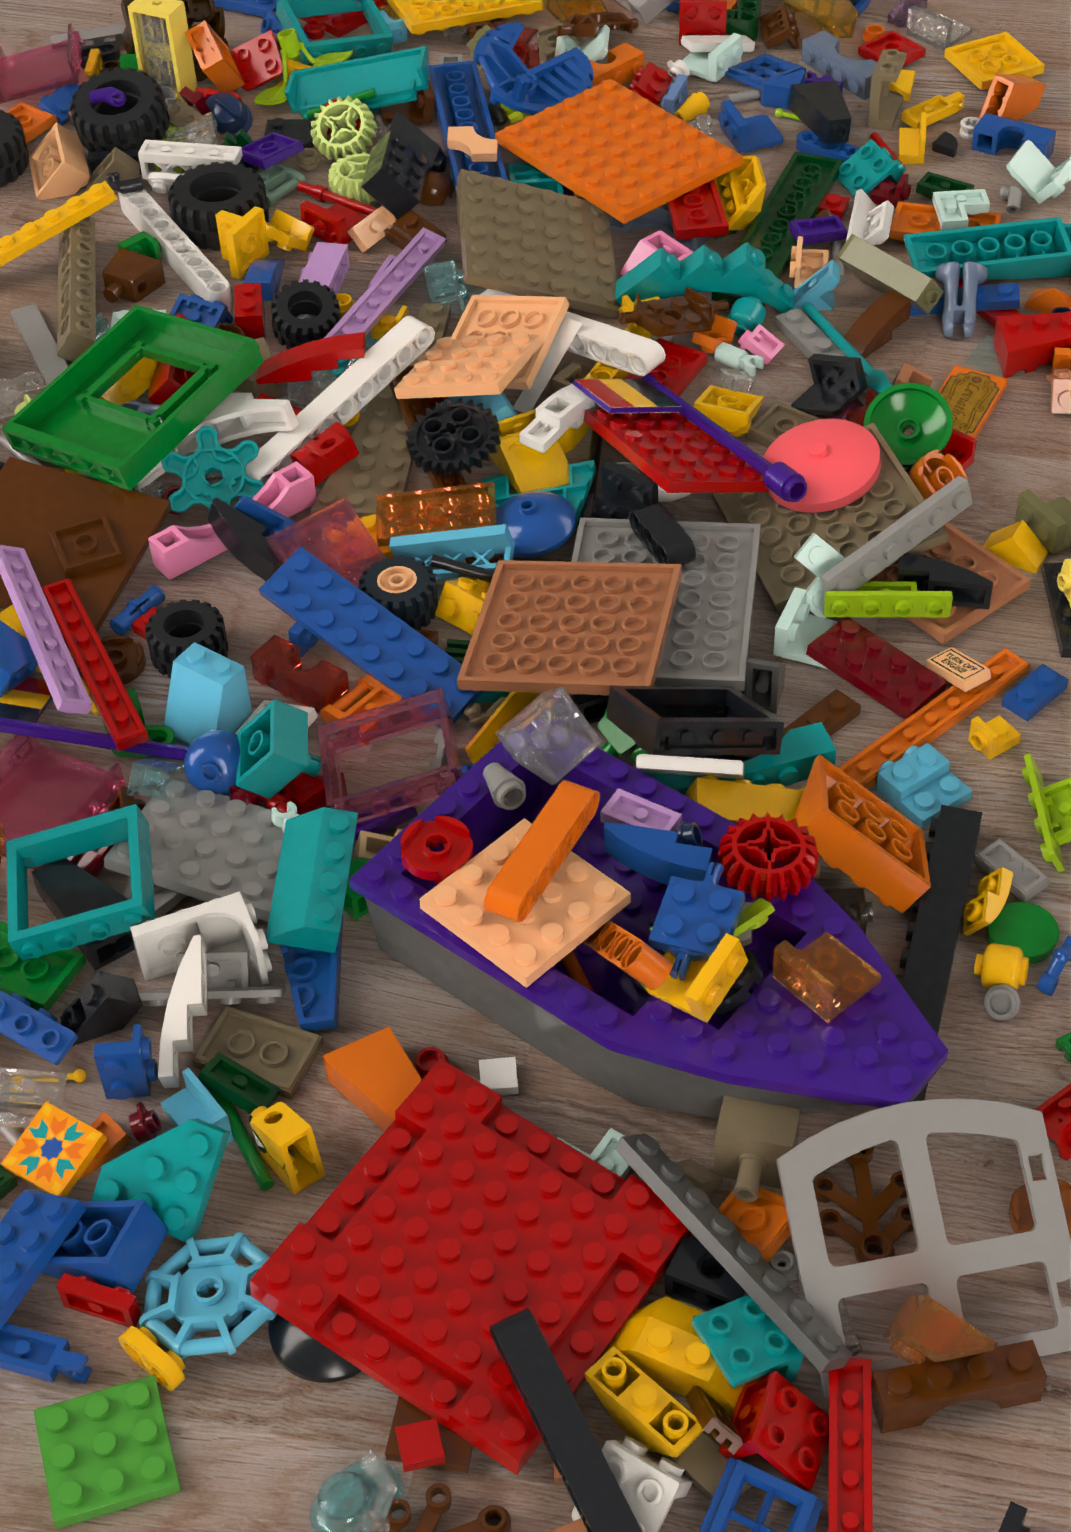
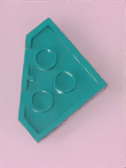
(170, 1174)

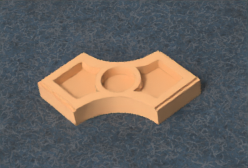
(468, 141)

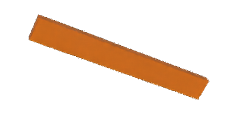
(935, 718)

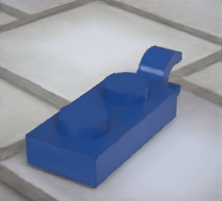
(40, 1355)

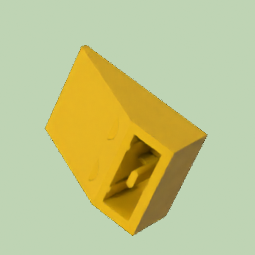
(527, 467)

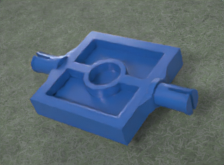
(695, 918)

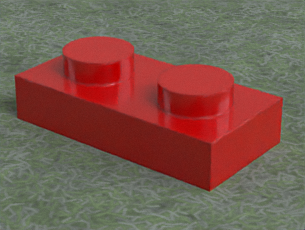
(100, 1301)

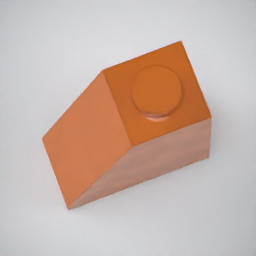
(1012, 96)

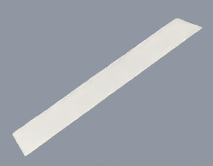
(554, 355)

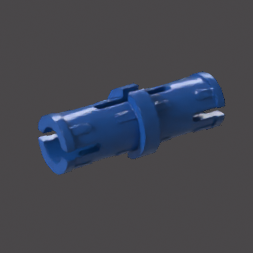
(135, 609)

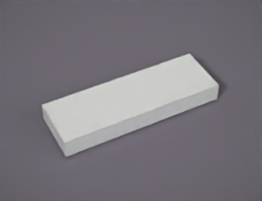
(708, 43)

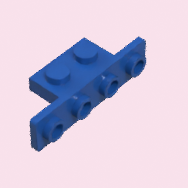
(34, 1029)

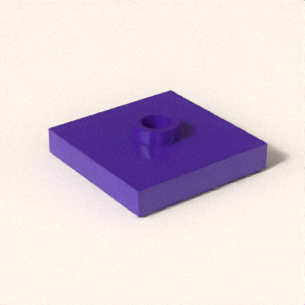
(270, 150)

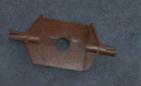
(588, 24)
(676, 314)

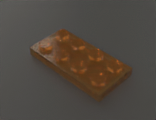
(435, 510)

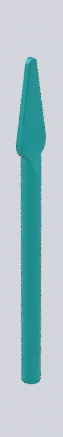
(875, 378)

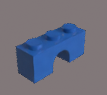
(997, 133)

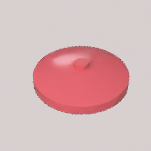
(834, 458)

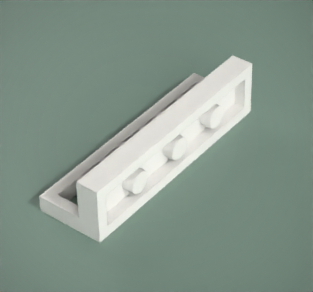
(184, 154)

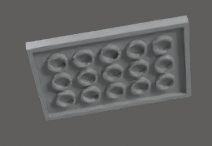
(208, 846)

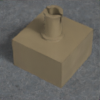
(750, 1141)

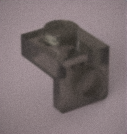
(854, 904)

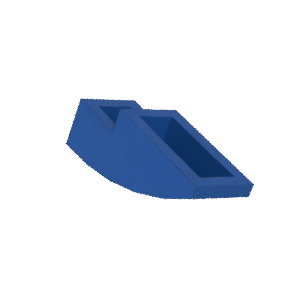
(268, 273)
(655, 852)

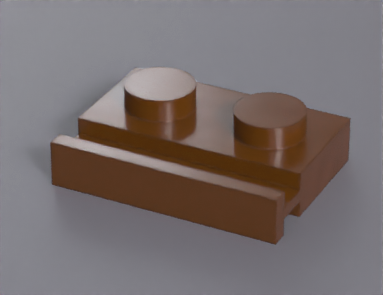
(408, 227)

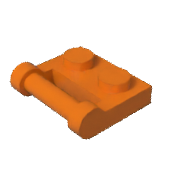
(377, 696)

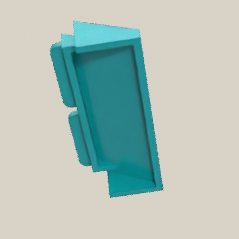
(392, 75)

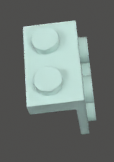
(595, 48)
(715, 63)
(1037, 172)

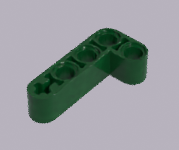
(745, 19)

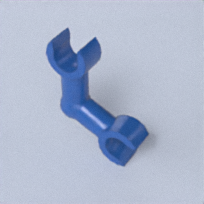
(1050, 978)

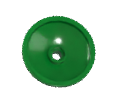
(913, 408)

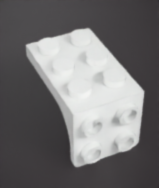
(223, 925)

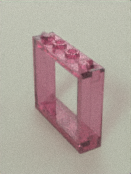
(380, 725)

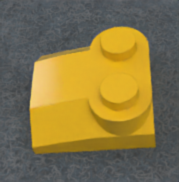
(729, 408)

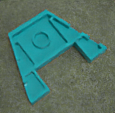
(580, 476)

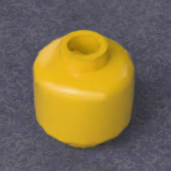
(1002, 966)

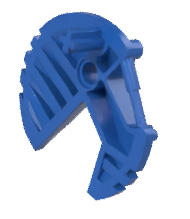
(526, 88)

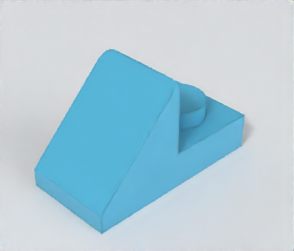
(819, 288)

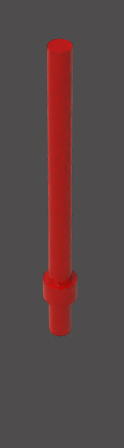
(323, 194)

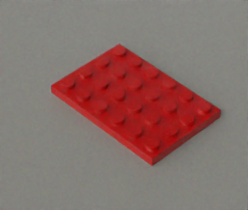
(675, 452)

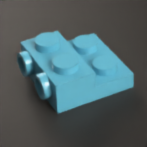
(921, 784)

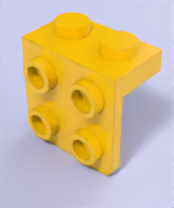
(462, 602)
(705, 980)

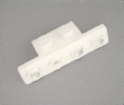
(869, 221)

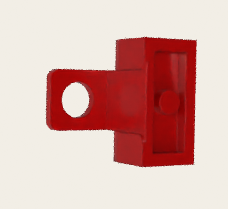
(326, 452)

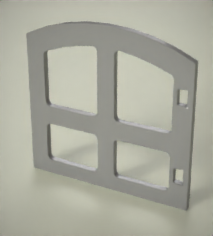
(935, 1260)

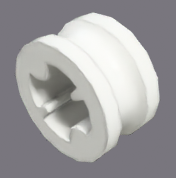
(967, 127)

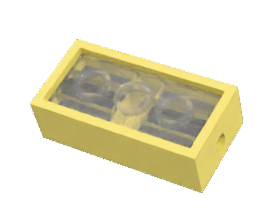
(162, 44)

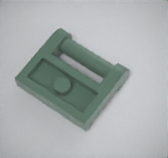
(276, 176)

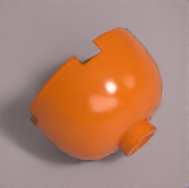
(934, 472)

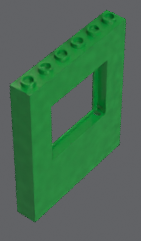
(115, 443)

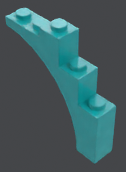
(705, 271)

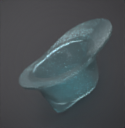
(346, 1499)

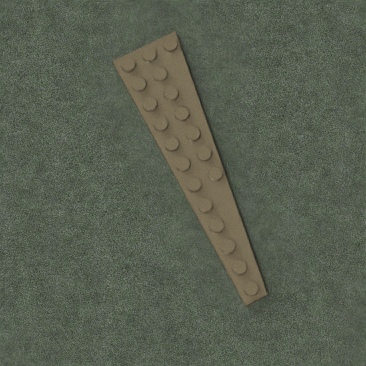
(381, 441)

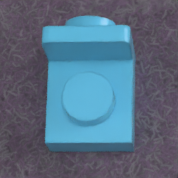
(396, 27)

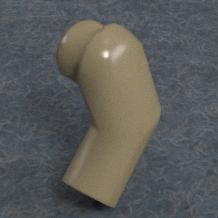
(479, 717)

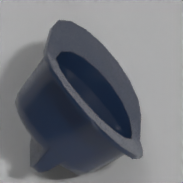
(229, 113)

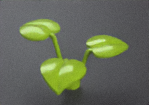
(290, 49)

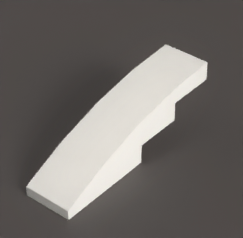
(185, 1001)

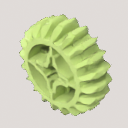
(341, 119)
(347, 176)

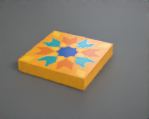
(54, 1151)

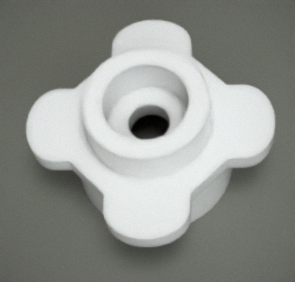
(677, 67)

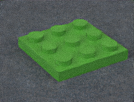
(106, 1451)

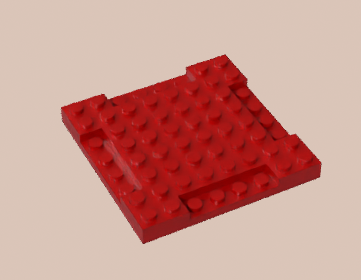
(455, 1229)

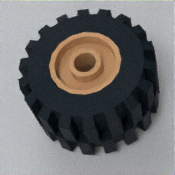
(403, 588)

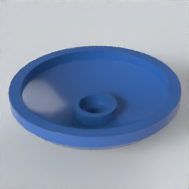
(537, 522)

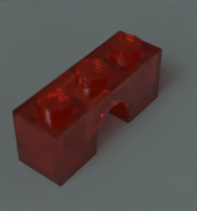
(280, 667)

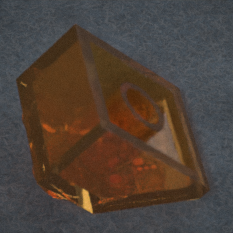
(933, 1333)

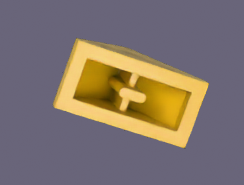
(1018, 547)

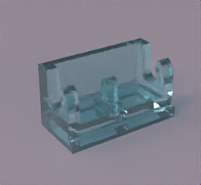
(150, 775)

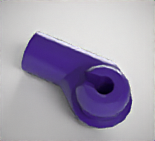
(109, 95)

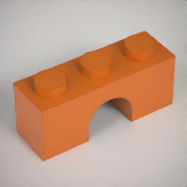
(622, 65)

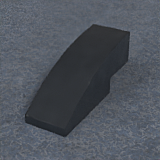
(243, 539)
(938, 575)

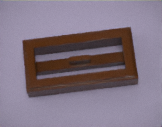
(714, 1419)

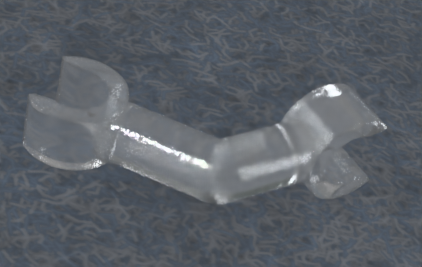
(379, 1470)

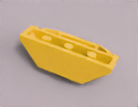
(742, 192)
(671, 1353)

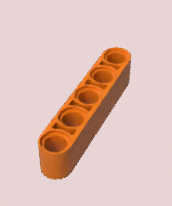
(541, 851)
(630, 955)

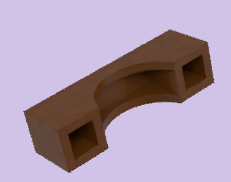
(914, 1392)

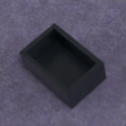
(395, 174)

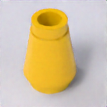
(695, 105)

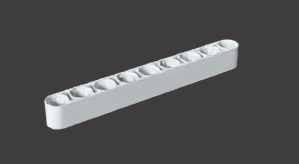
(176, 247)
(610, 344)
(346, 394)

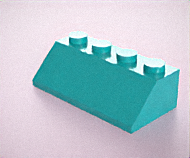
(312, 880)

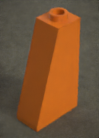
(373, 1075)

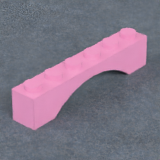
(184, 548)

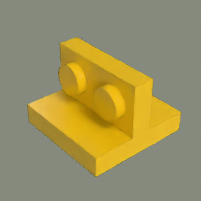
(242, 239)

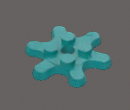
(208, 459)

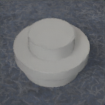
(1002, 1002)

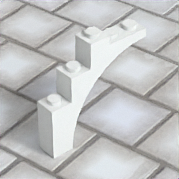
(233, 419)

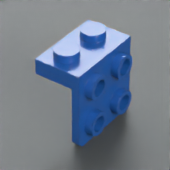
(749, 132)

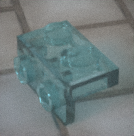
(445, 283)

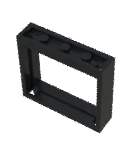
(691, 720)

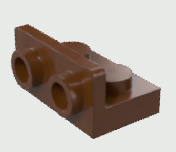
(778, 27)

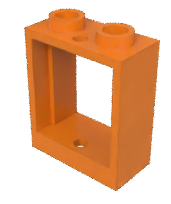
(214, 57)

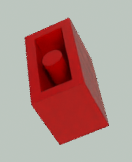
(250, 309)

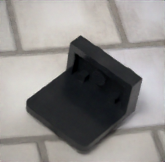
(835, 386)

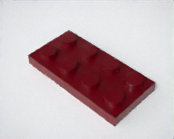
(876, 667)

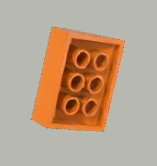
(864, 836)

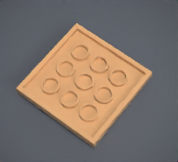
(513, 315)
(468, 366)
(564, 916)

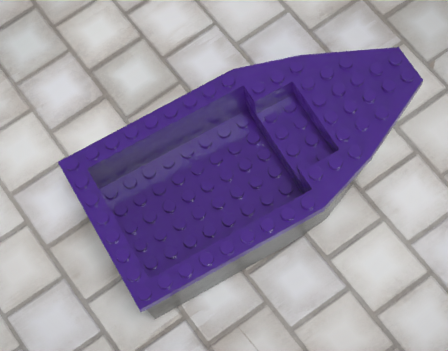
(622, 1035)

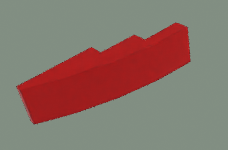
(301, 361)

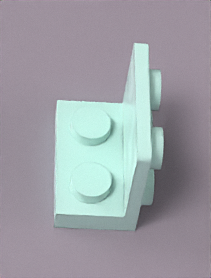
(798, 629)

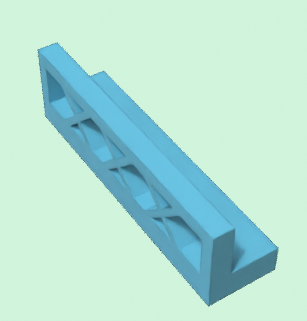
(456, 545)

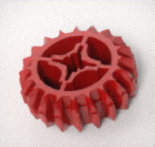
(790, 862)

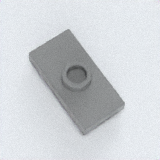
(1026, 878)

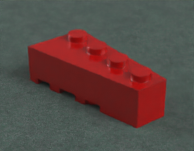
(1030, 340)

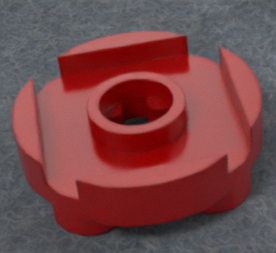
(433, 865)

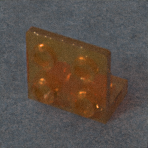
(823, 975)

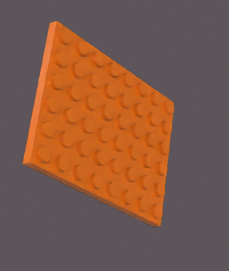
(618, 150)

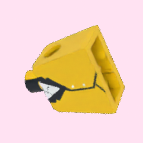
(282, 1129)

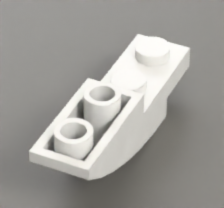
(555, 417)

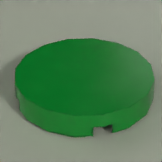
(1025, 927)

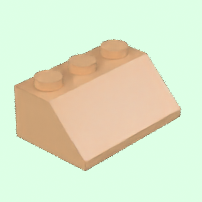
(58, 164)

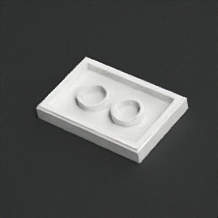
(690, 766)

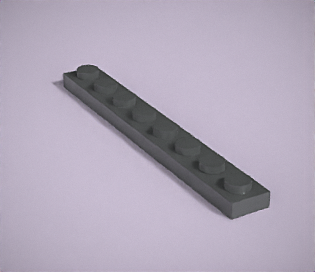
(737, 1256)

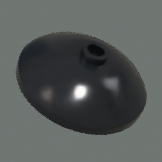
(305, 1355)

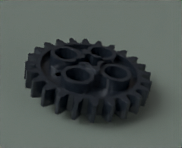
(453, 438)

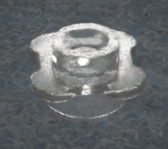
(704, 123)

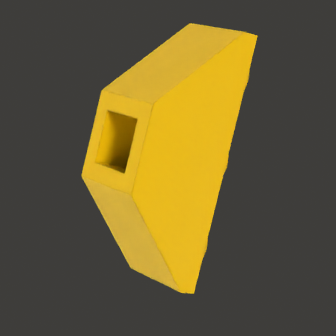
(642, 1405)

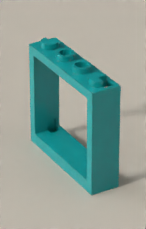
(362, 46)
(67, 841)

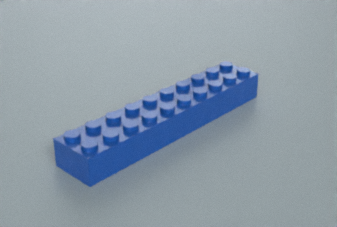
(463, 103)

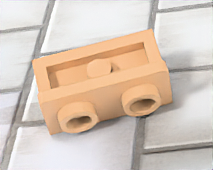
(806, 262)

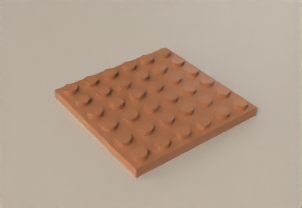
(571, 627)

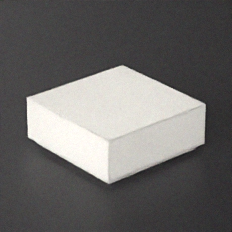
(499, 1075)

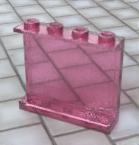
(40, 68)
(49, 788)

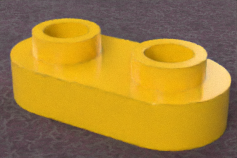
(143, 1349)

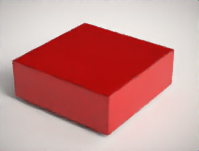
(420, 1445)

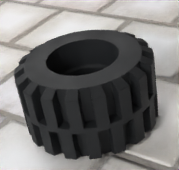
(299, 300)
(181, 625)

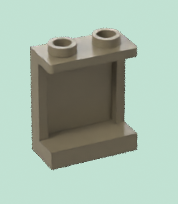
(882, 106)

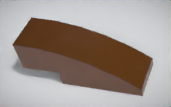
(876, 324)

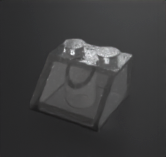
(549, 736)

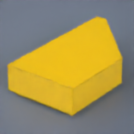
(94, 63)
(904, 84)

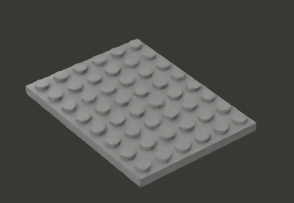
(713, 603)

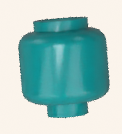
(747, 313)

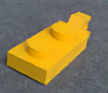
(935, 108)

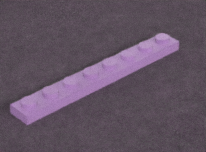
(390, 284)
(43, 632)

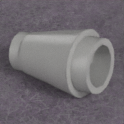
(505, 787)

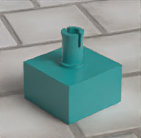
(274, 750)

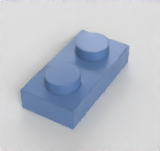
(676, 95)

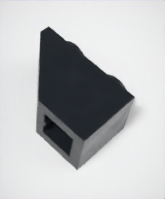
(102, 1006)

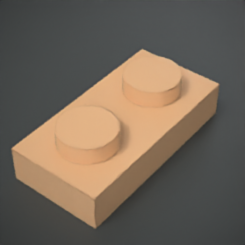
(372, 228)

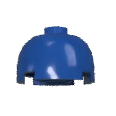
(213, 761)

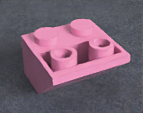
(651, 244)

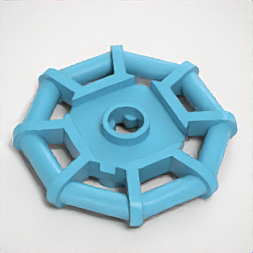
(201, 1313)

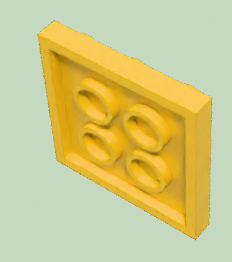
(993, 55)

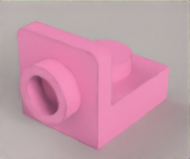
(761, 343)

